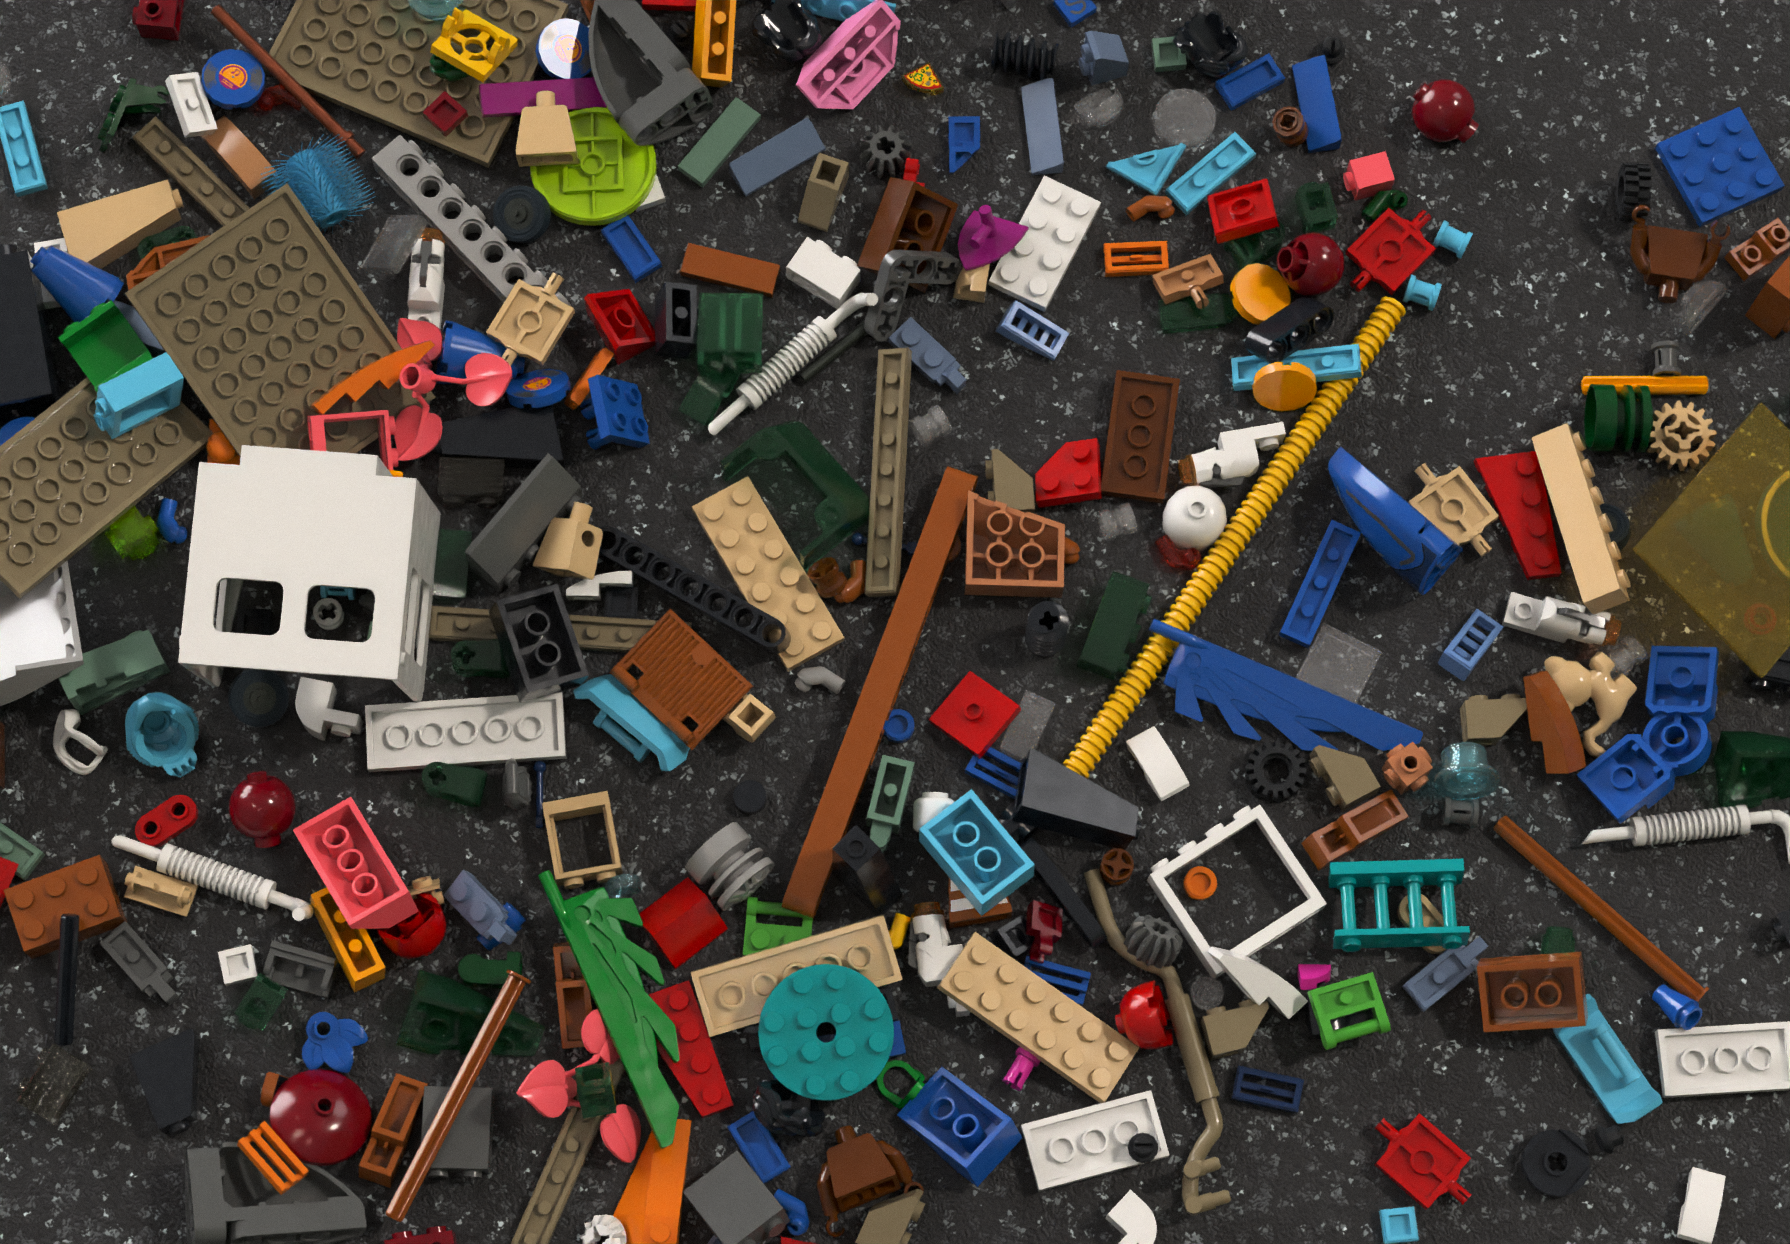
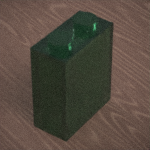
(730, 332)

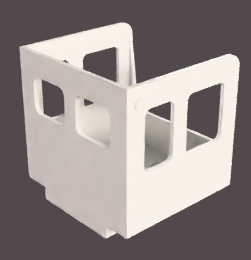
(309, 525)

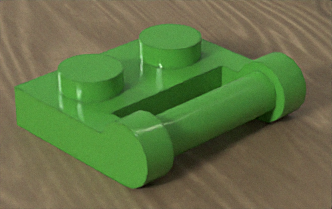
(765, 936)
(1344, 1000)

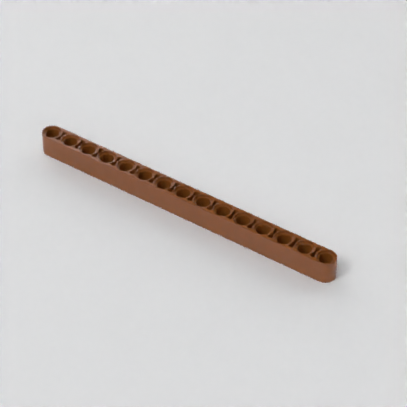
(879, 692)

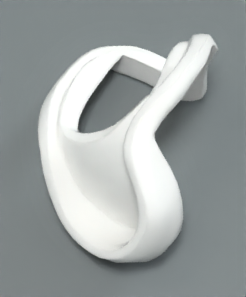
(65, 727)

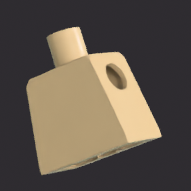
(545, 134)
(571, 545)

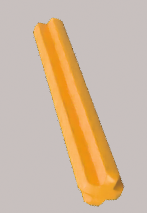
(1657, 384)

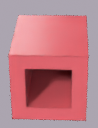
(1368, 175)

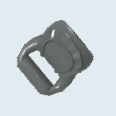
(516, 785)

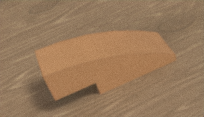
(240, 157)

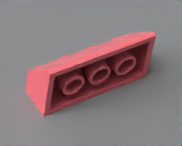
(355, 868)

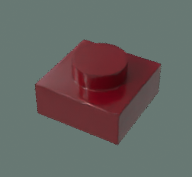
(445, 113)

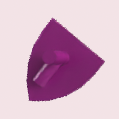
(987, 238)

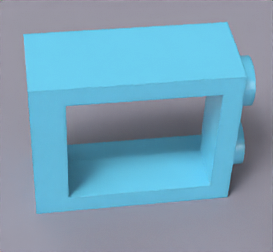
(138, 395)

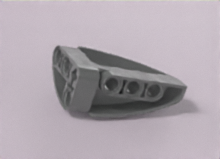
(643, 74)
(237, 1205)

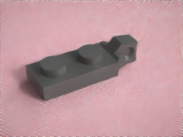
(139, 962)

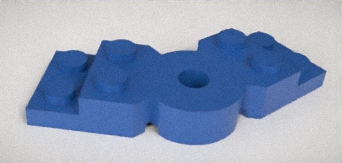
(1681, 703)

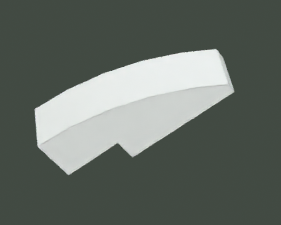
(1259, 982)

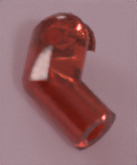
(277, 95)
(1177, 558)

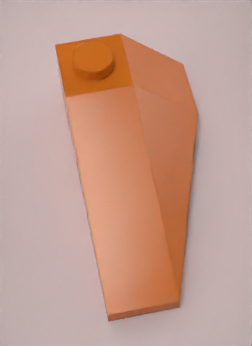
(654, 1193)

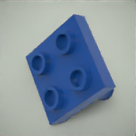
(617, 413)

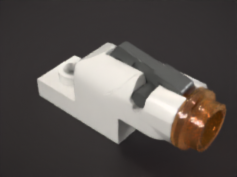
(426, 278)
(1233, 460)
(1560, 620)
(930, 948)

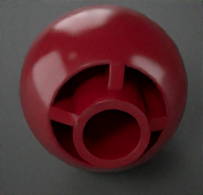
(1444, 111)
(1311, 264)
(262, 808)

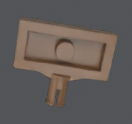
(1189, 280)

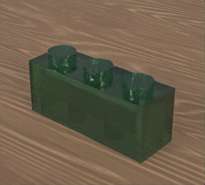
(1115, 626)

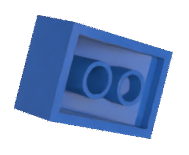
(960, 1126)

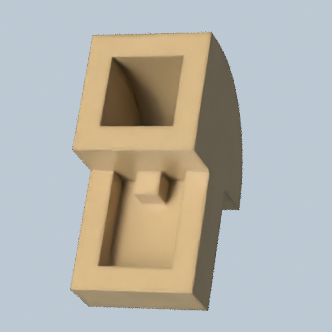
(749, 718)

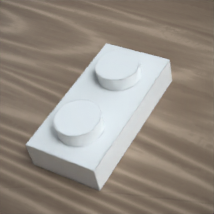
(191, 104)

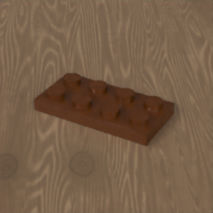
(1139, 436)

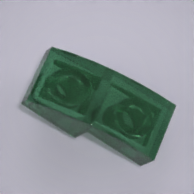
(707, 395)
(451, 563)

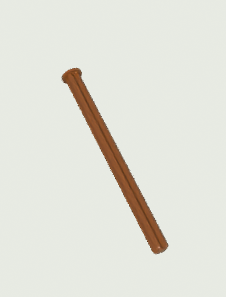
(1599, 909)
(456, 1096)

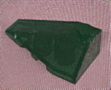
(1751, 768)
(450, 1015)

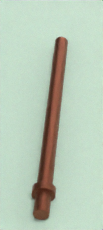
(288, 82)

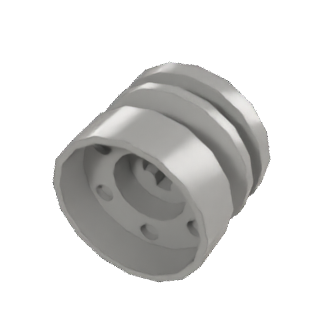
(724, 860)

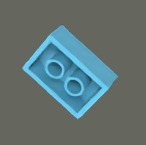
(976, 852)

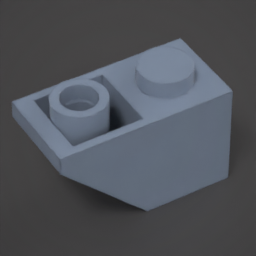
(1102, 57)

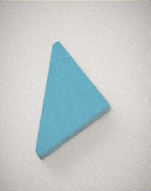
(1150, 168)

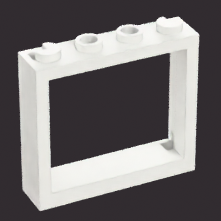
(1214, 837)

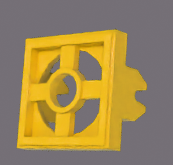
(466, 61)

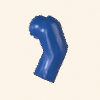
(168, 525)
(795, 1210)

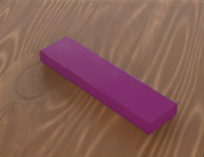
(512, 97)

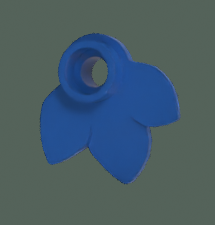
(335, 1046)

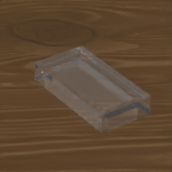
(1027, 726)

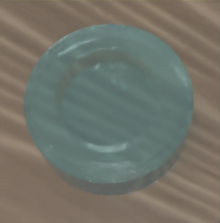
(623, 885)

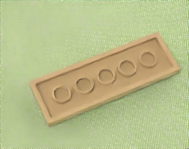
(767, 570)
(737, 989)
(1038, 1017)

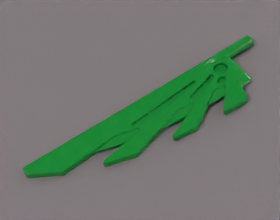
(628, 1012)

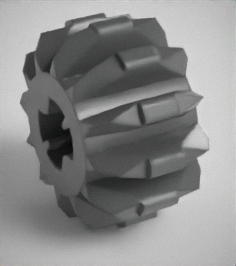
(876, 157)
(1153, 941)

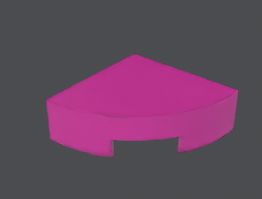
(1312, 974)

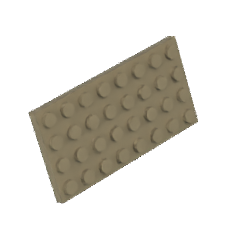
(73, 481)

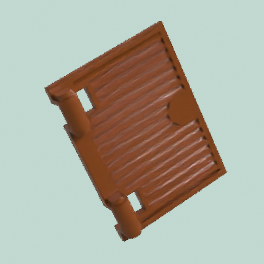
(681, 678)

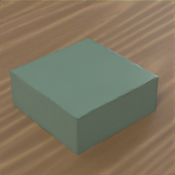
(1167, 55)

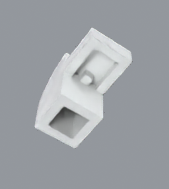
(315, 709)
(1133, 1220)

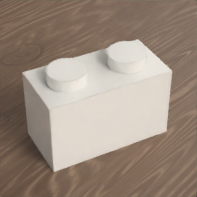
(823, 272)

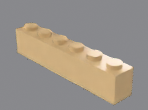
(1581, 519)

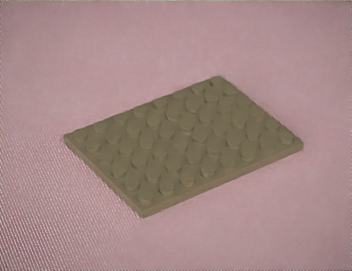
(378, 63)
(269, 325)

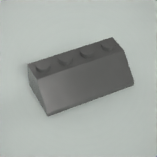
(522, 523)

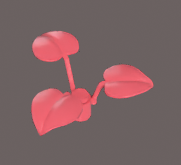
(486, 383)
(553, 1089)

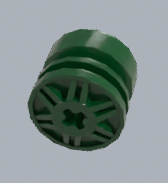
(1609, 417)

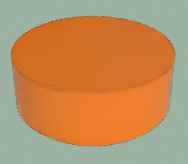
(1200, 883)

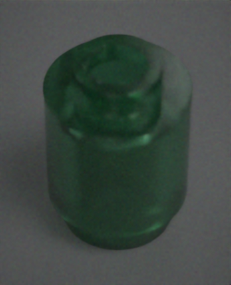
(1558, 940)

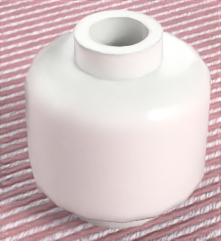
(928, 807)

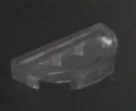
(1699, 302)

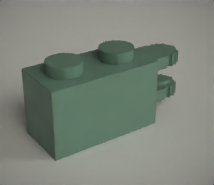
(889, 799)

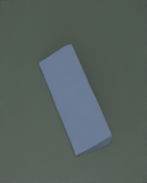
(1042, 127)
(776, 157)

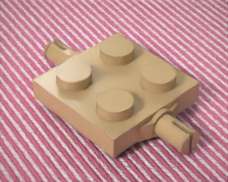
(531, 321)
(1455, 507)

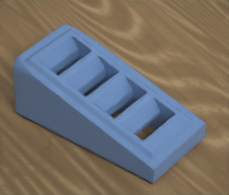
(1027, 340)
(1458, 660)

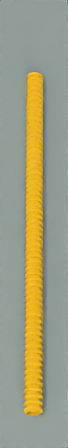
(1220, 558)

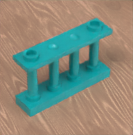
(1411, 875)

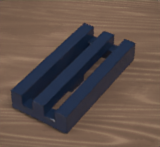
(1265, 1102)

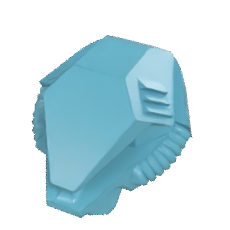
(162, 733)

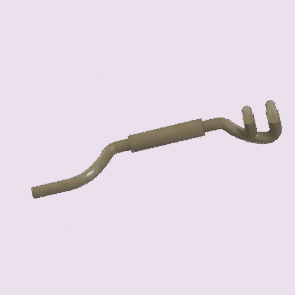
(1192, 1053)

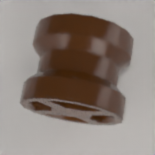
(827, 577)
(1117, 860)

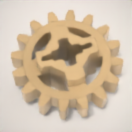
(1690, 426)

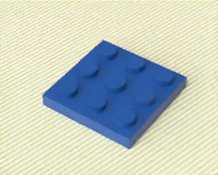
(1719, 166)

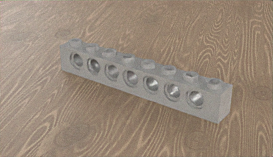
(402, 155)

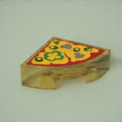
(923, 80)

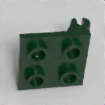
(130, 100)

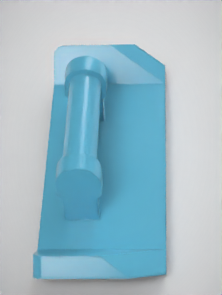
(633, 716)
(1608, 1067)

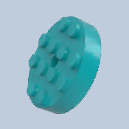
(860, 1041)

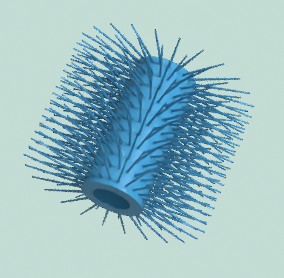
(317, 186)

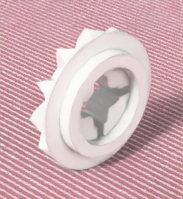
(604, 1226)

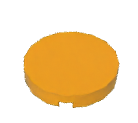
(1259, 292)
(1284, 386)

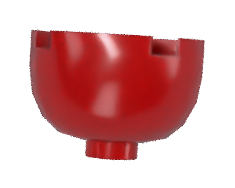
(419, 933)
(1144, 1017)

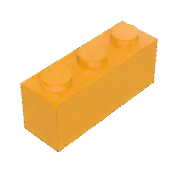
(714, 41)
(351, 946)

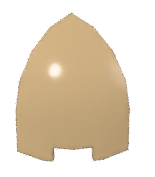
(972, 284)

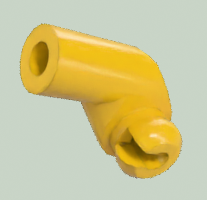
(899, 930)

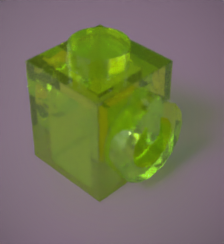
(133, 535)

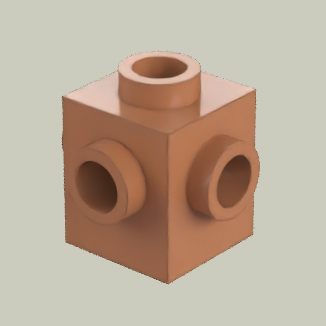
(1399, 775)

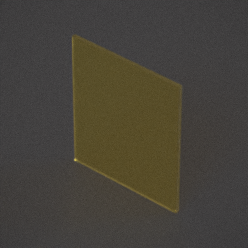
(1730, 542)

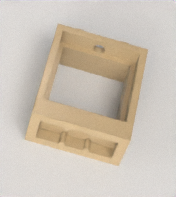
(578, 807)

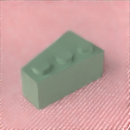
(114, 671)

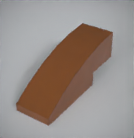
(1553, 724)
(1354, 829)
(572, 996)
(392, 1131)

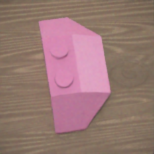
(852, 59)

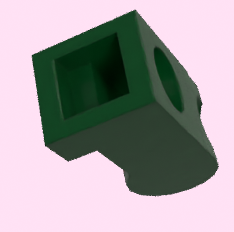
(488, 973)

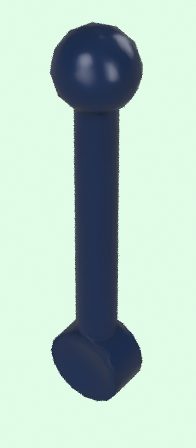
(858, 539)
(539, 767)

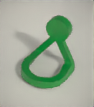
(892, 1098)

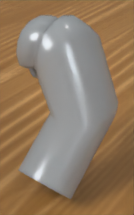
(818, 675)

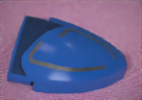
(1392, 524)

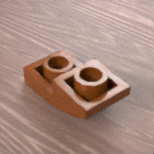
(1760, 250)

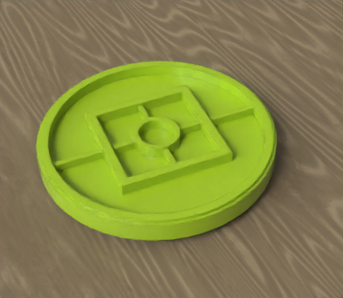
(610, 176)

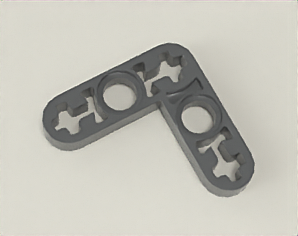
(898, 278)

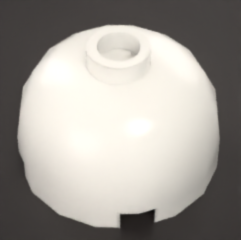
(1194, 518)

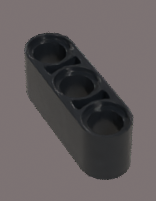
(1289, 329)

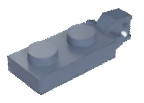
(928, 355)
(480, 908)
(1444, 974)

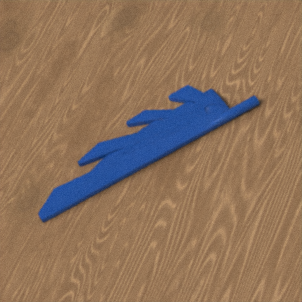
(1261, 692)

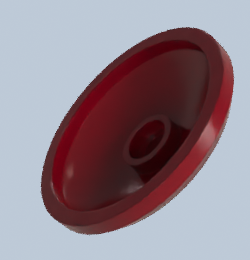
(315, 1134)

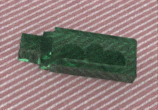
(1185, 316)

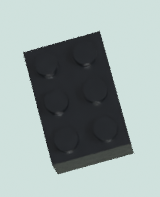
(538, 643)

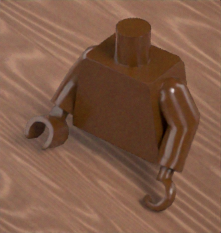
(1673, 256)
(858, 1173)

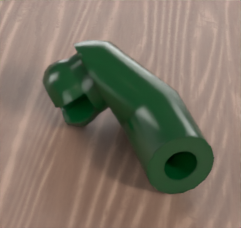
(445, 70)
(1382, 201)

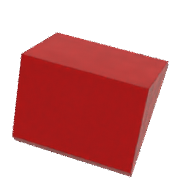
(620, 323)
(682, 922)

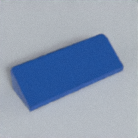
(1317, 104)

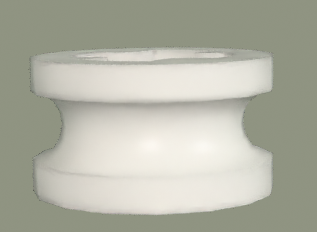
(328, 604)

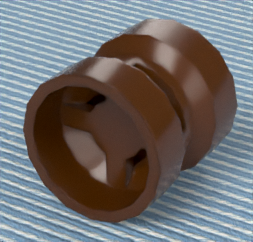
(1293, 132)

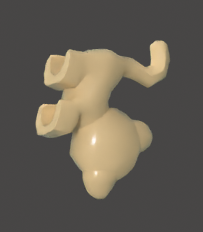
(1580, 684)

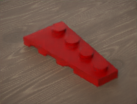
(1523, 508)
(697, 1064)

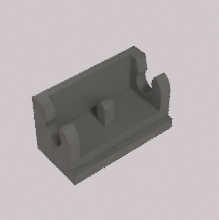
(301, 969)

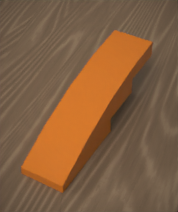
(383, 370)

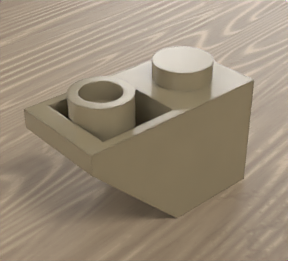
(823, 192)
(1009, 483)
(1489, 720)
(1345, 775)
(1231, 1030)
(890, 1219)

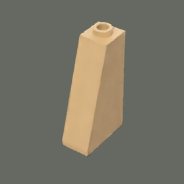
(117, 224)

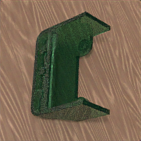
(844, 503)

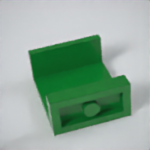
(104, 344)

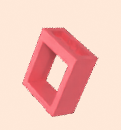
(385, 424)

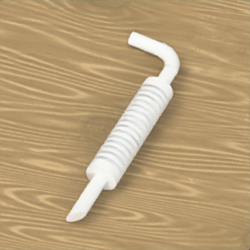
(789, 360)
(1692, 826)
(216, 876)

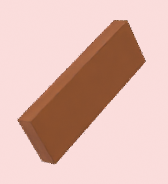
(730, 270)

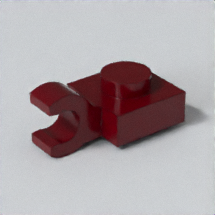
(1045, 925)

